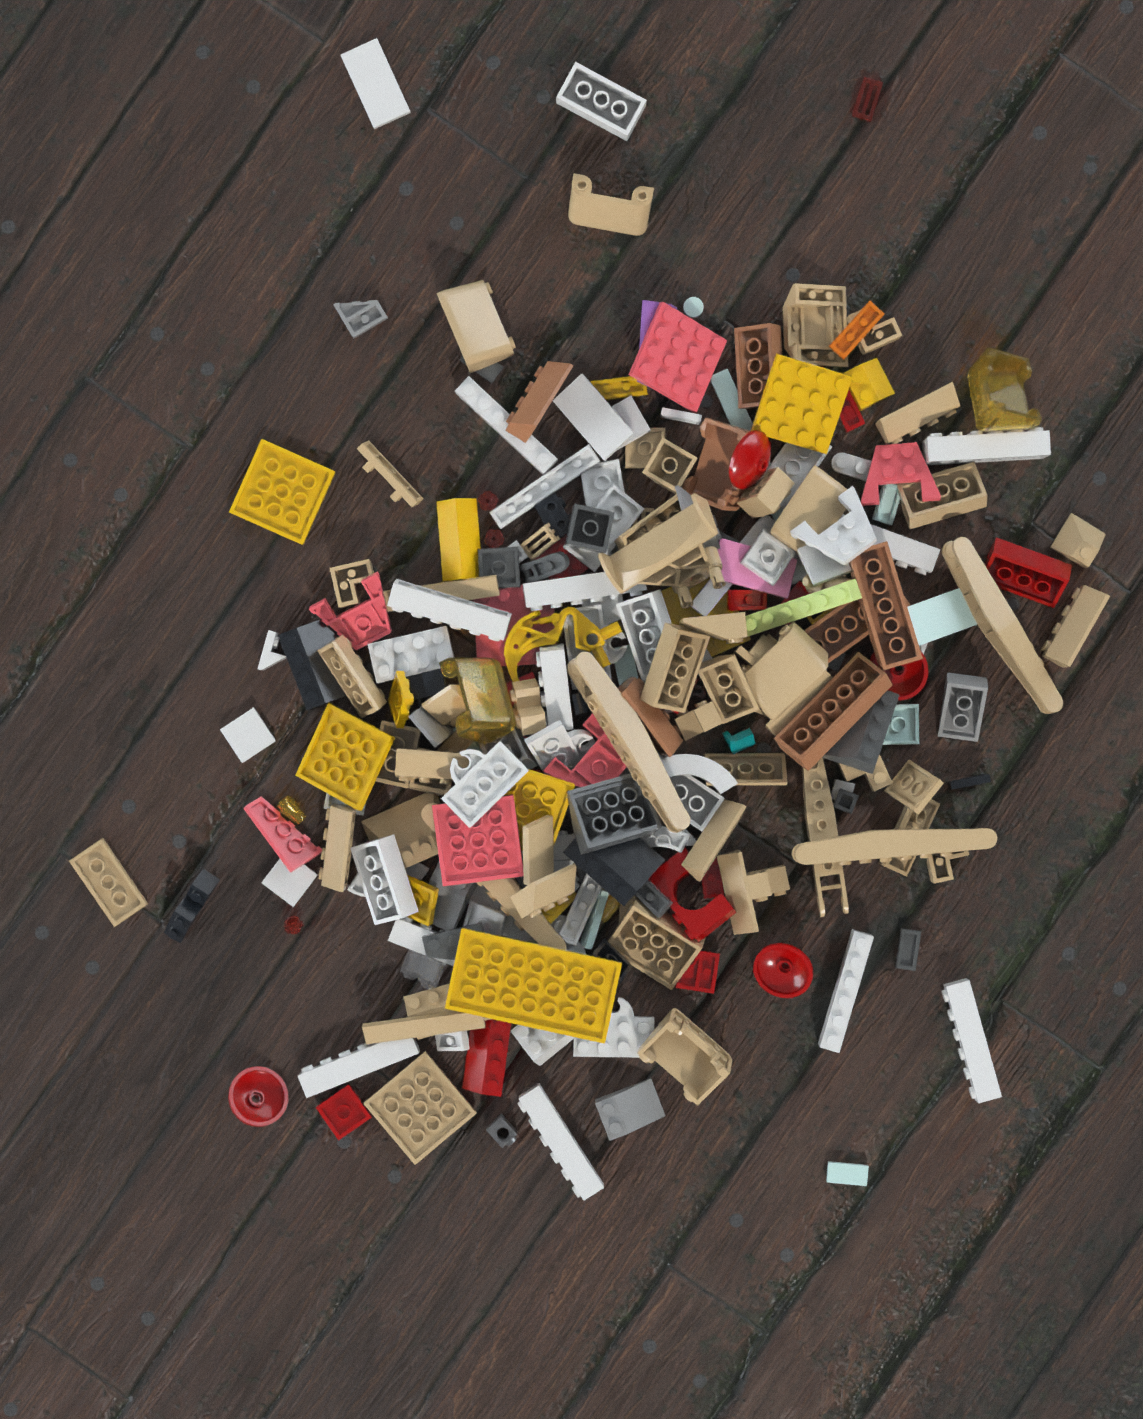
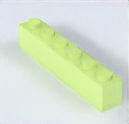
(802, 607)

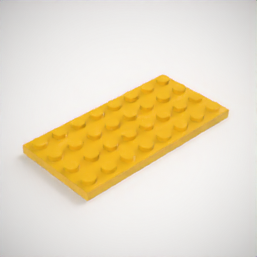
(533, 985)

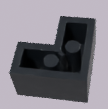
(426, 684)

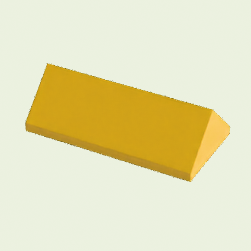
(458, 538)

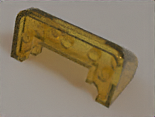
(999, 392)
(485, 698)

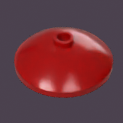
(750, 460)
(908, 680)
(783, 979)
(266, 1087)

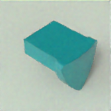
(739, 741)

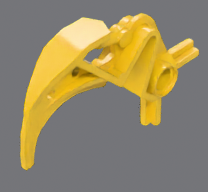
(582, 628)

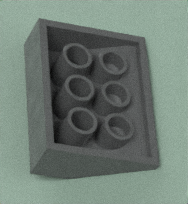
(864, 740)
(610, 813)

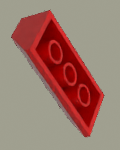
(1027, 572)
(487, 1058)

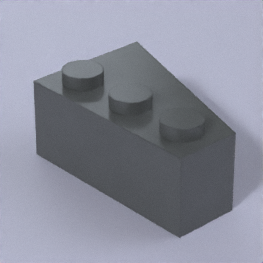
(445, 943)

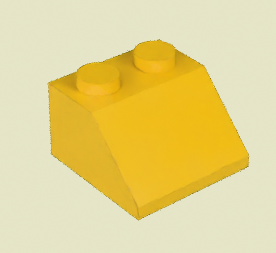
(869, 384)

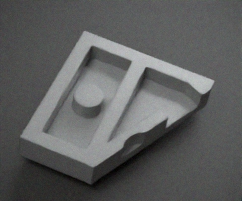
(360, 315)

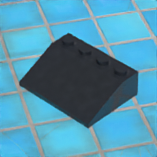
(310, 672)
(618, 868)

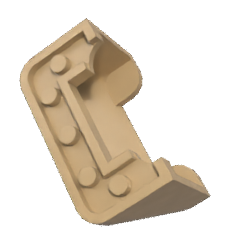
(609, 212)
(476, 325)
(813, 502)
(785, 670)
(687, 1055)

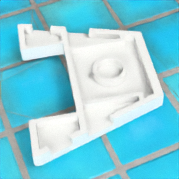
(844, 538)

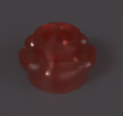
(493, 500)
(494, 533)
(293, 925)

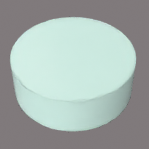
(693, 307)

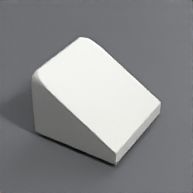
(837, 784)

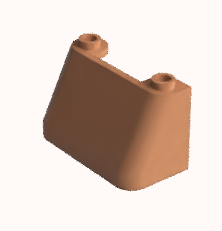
(712, 471)

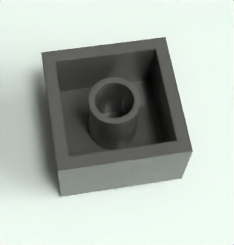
(589, 528)

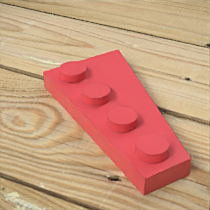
(287, 842)

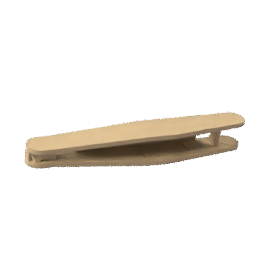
(1000, 623)
(628, 738)
(820, 825)
(892, 843)
(502, 890)

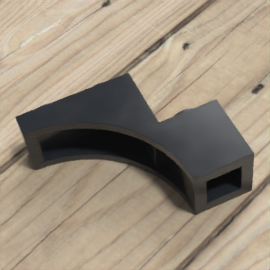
(191, 905)

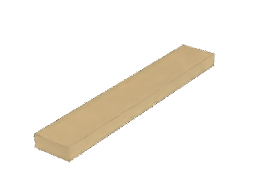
(466, 589)
(421, 1026)

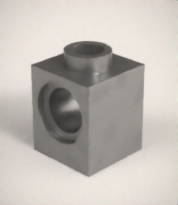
(502, 1122)

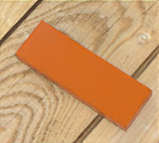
(856, 330)

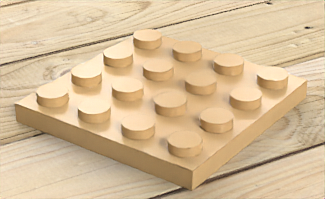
(420, 1107)

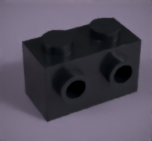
(552, 511)

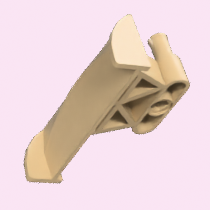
(670, 554)

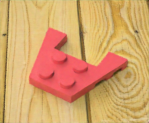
(898, 465)
(362, 622)
(596, 765)

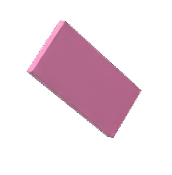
(735, 573)

